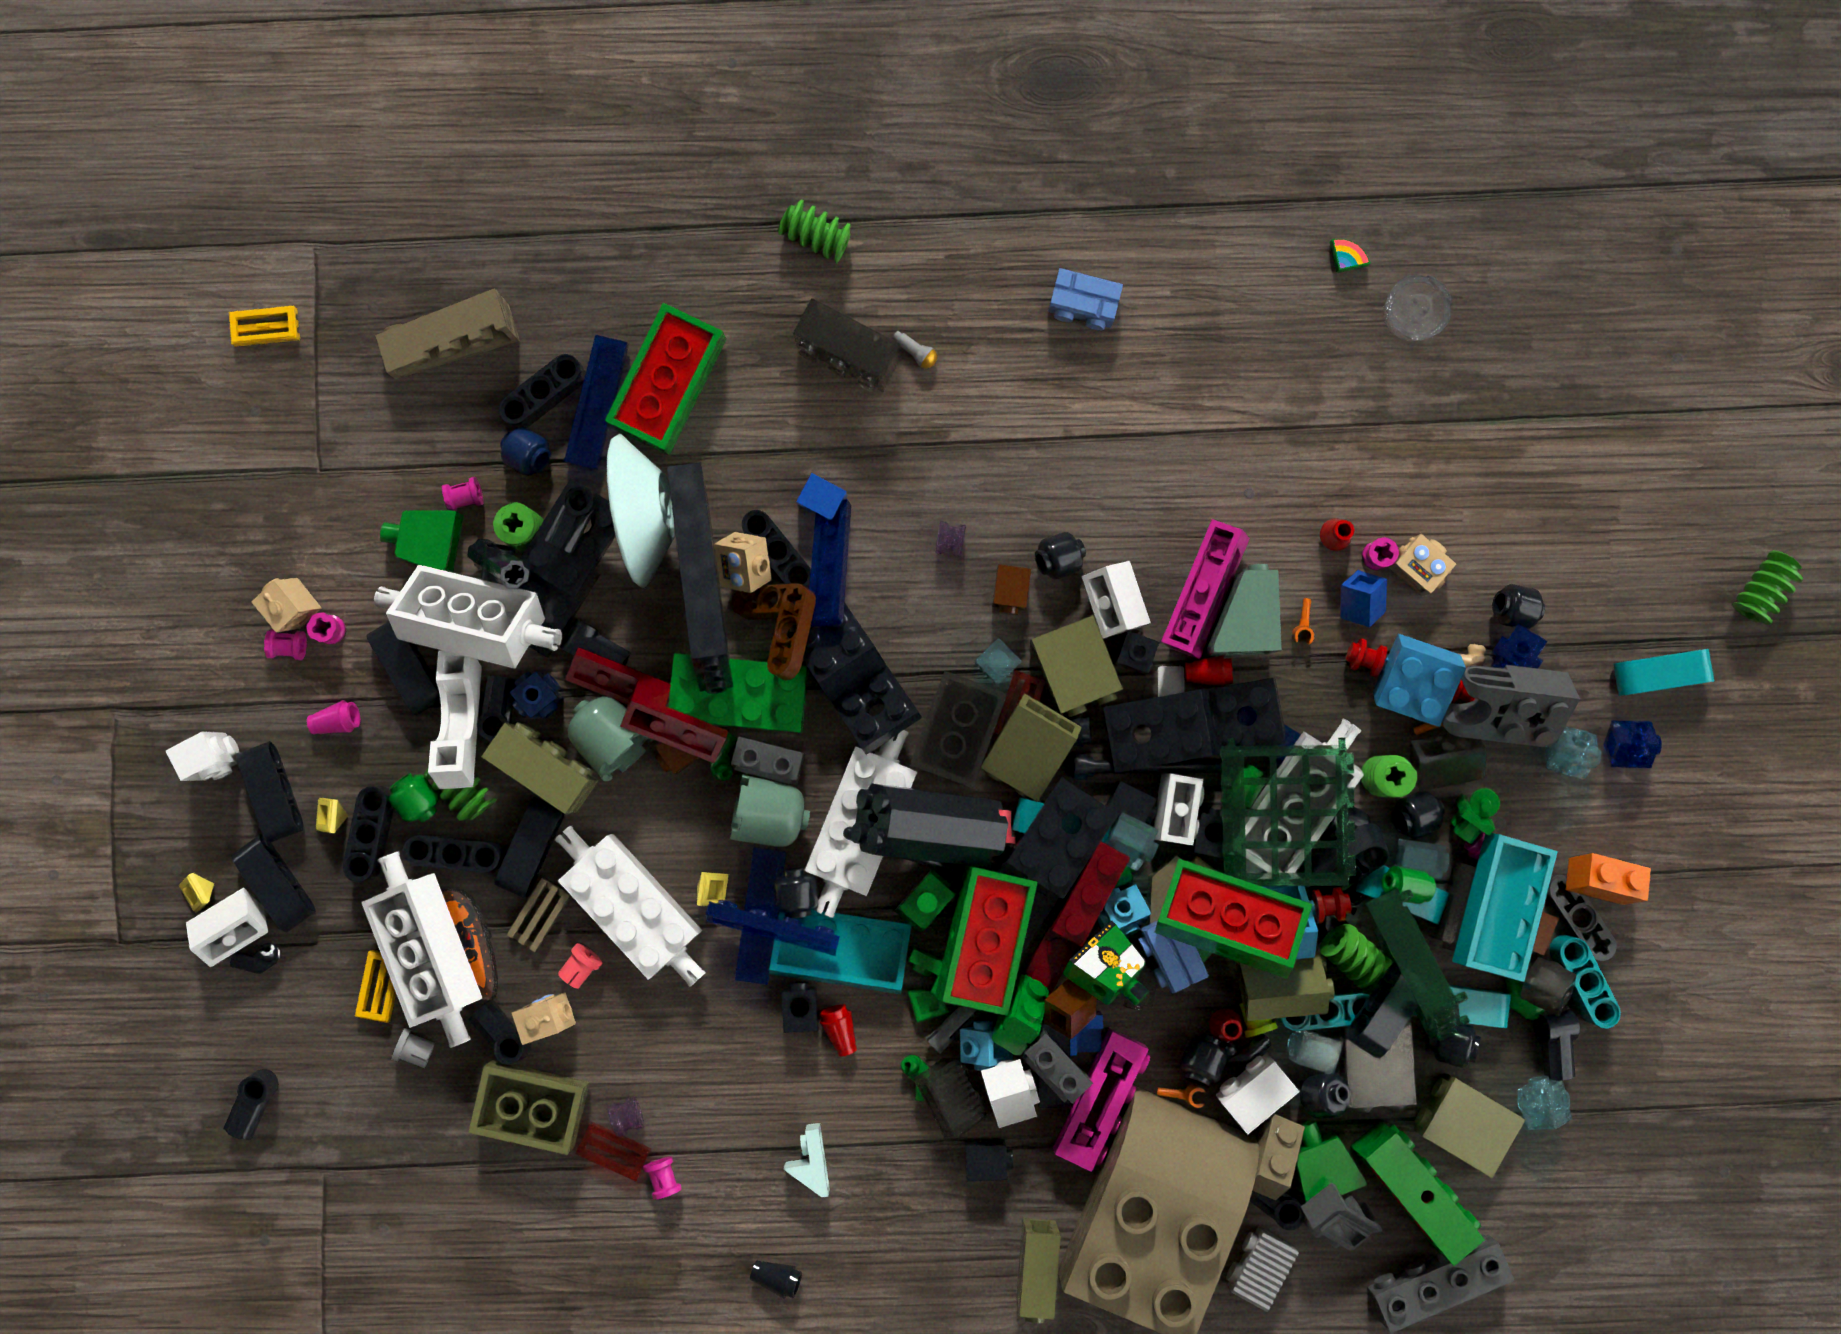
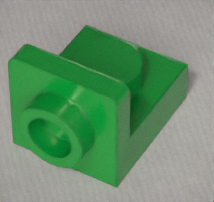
(926, 964)

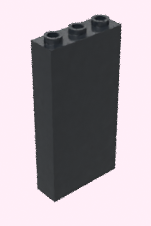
(700, 578)

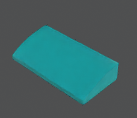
(1504, 906)
(867, 957)

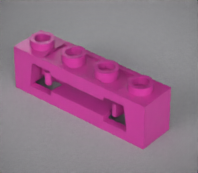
(1205, 589)
(1078, 1149)

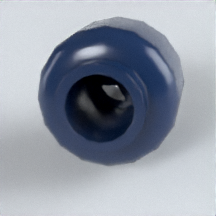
(525, 451)

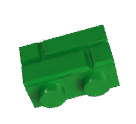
(1024, 1016)

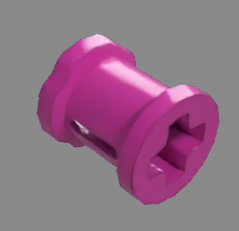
(462, 494)
(1390, 551)
(318, 622)
(285, 644)
(662, 1178)

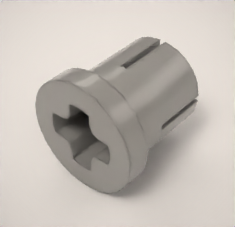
(413, 1049)

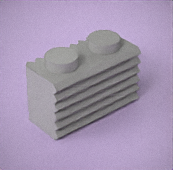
(1261, 1268)

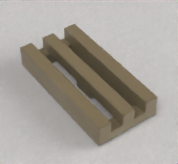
(524, 938)

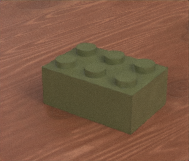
(541, 766)
(529, 1107)

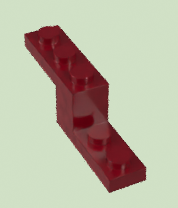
(646, 705)
(1076, 915)

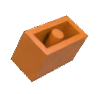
(1608, 879)

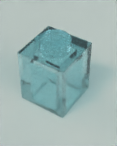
(997, 661)
(1133, 839)
(1423, 857)
(1314, 1050)

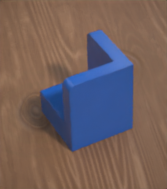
(821, 497)
(1363, 598)
(1089, 1037)

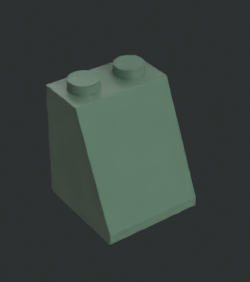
(1248, 615)

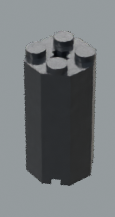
(929, 825)

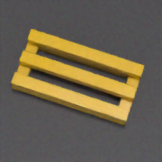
(291, 323)
(365, 989)

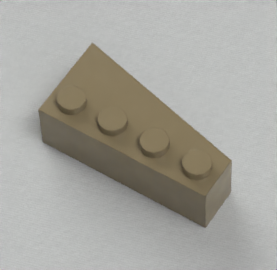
(448, 335)

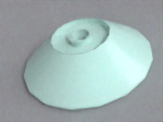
(639, 509)

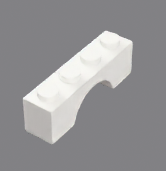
(455, 748)

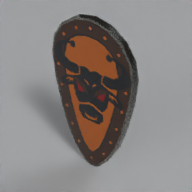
(474, 939)

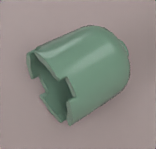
(601, 740)
(768, 813)

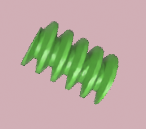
(815, 230)
(516, 525)
(1768, 587)
(1401, 776)
(467, 799)
(1355, 956)

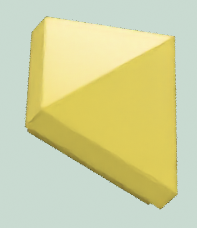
(329, 815)
(711, 888)
(197, 891)

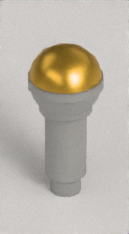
(924, 355)

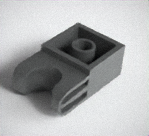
(1513, 705)

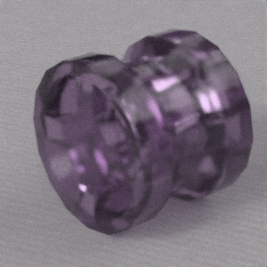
(950, 539)
(625, 1116)

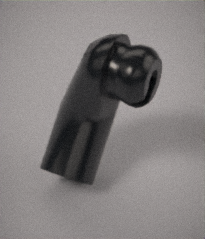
(258, 962)

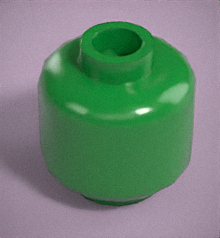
(413, 798)

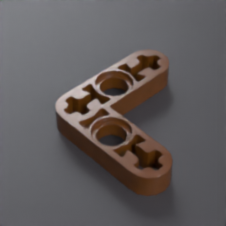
(793, 607)

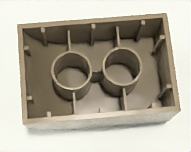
(1161, 1215)

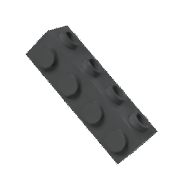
(1438, 1285)

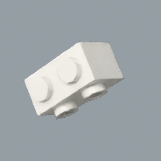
(1116, 599)
(204, 756)
(1178, 808)
(226, 927)
(1011, 1092)
(1256, 1092)

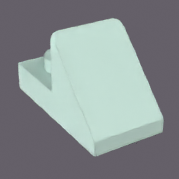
(811, 1171)

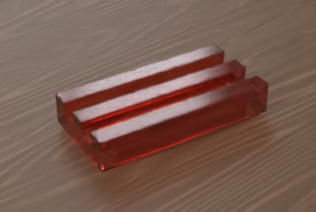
(1028, 680)
(608, 1163)

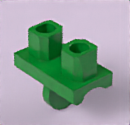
(1476, 815)

